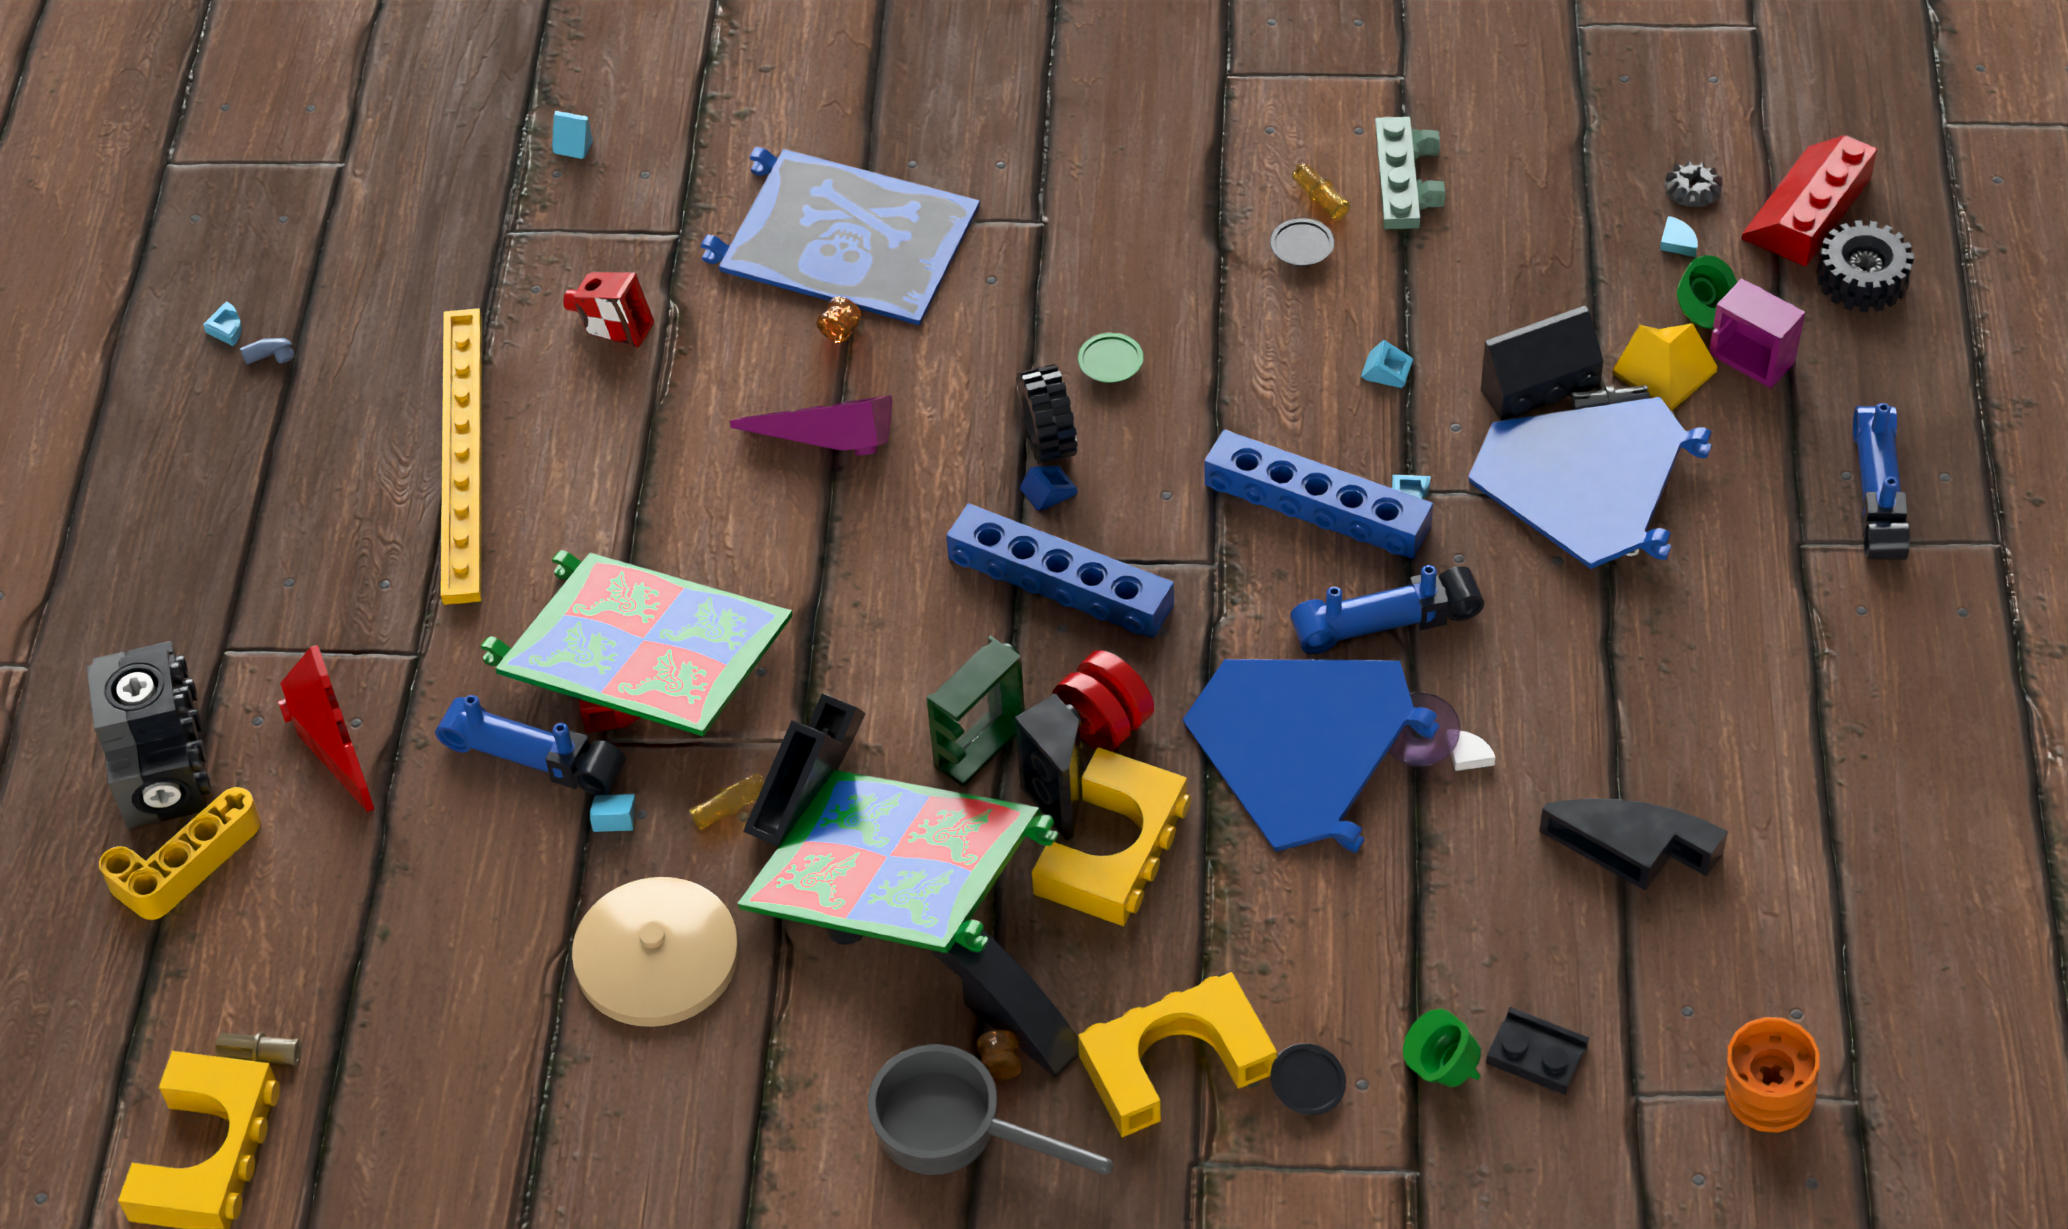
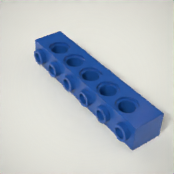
(1318, 494)
(1060, 570)

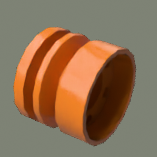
(1772, 1074)

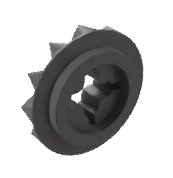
(1701, 194)

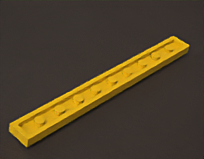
(462, 458)

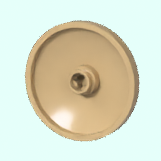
(655, 951)

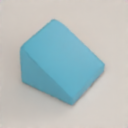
(571, 135)
(1387, 365)
(613, 812)

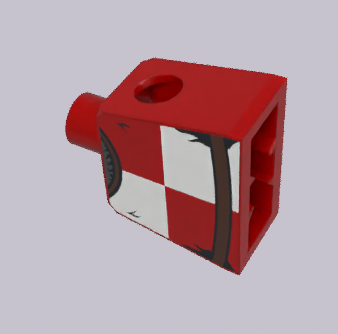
(612, 307)

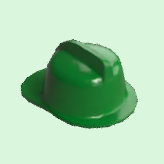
(1702, 287)
(1442, 1049)

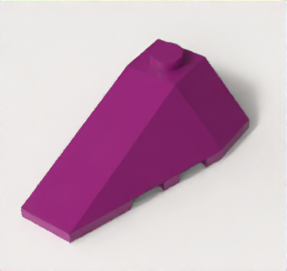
(842, 426)

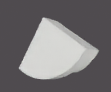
(1472, 753)

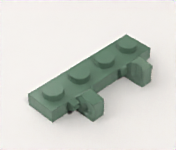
(1399, 190)

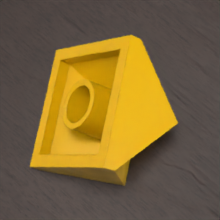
(1666, 360)

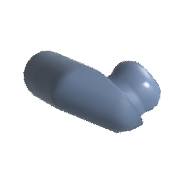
(266, 347)

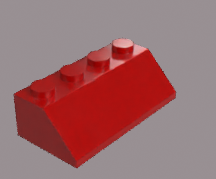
(1812, 198)

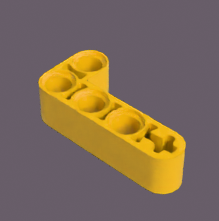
(196, 848)

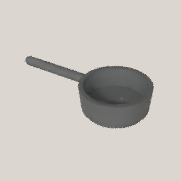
(939, 1112)

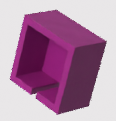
(1756, 332)

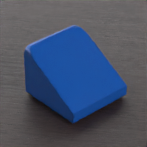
(1047, 486)

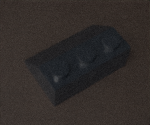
(1541, 363)
(1051, 760)

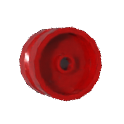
(1107, 698)

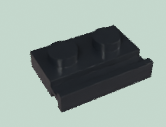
(1537, 1050)

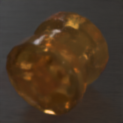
(839, 319)
(999, 1055)

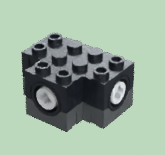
(149, 733)

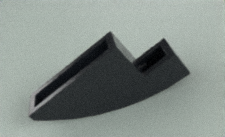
(803, 767)
(1633, 836)
(1012, 1002)

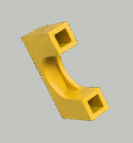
(1114, 883)
(1211, 1011)
(209, 1192)

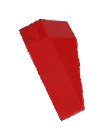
(320, 724)

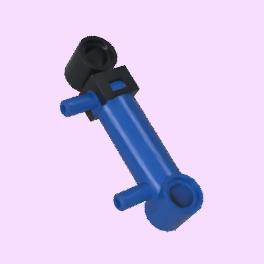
(1884, 504)
(1422, 602)
(562, 754)

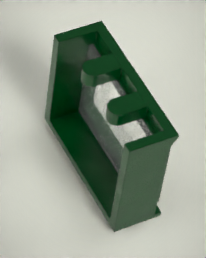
(976, 711)

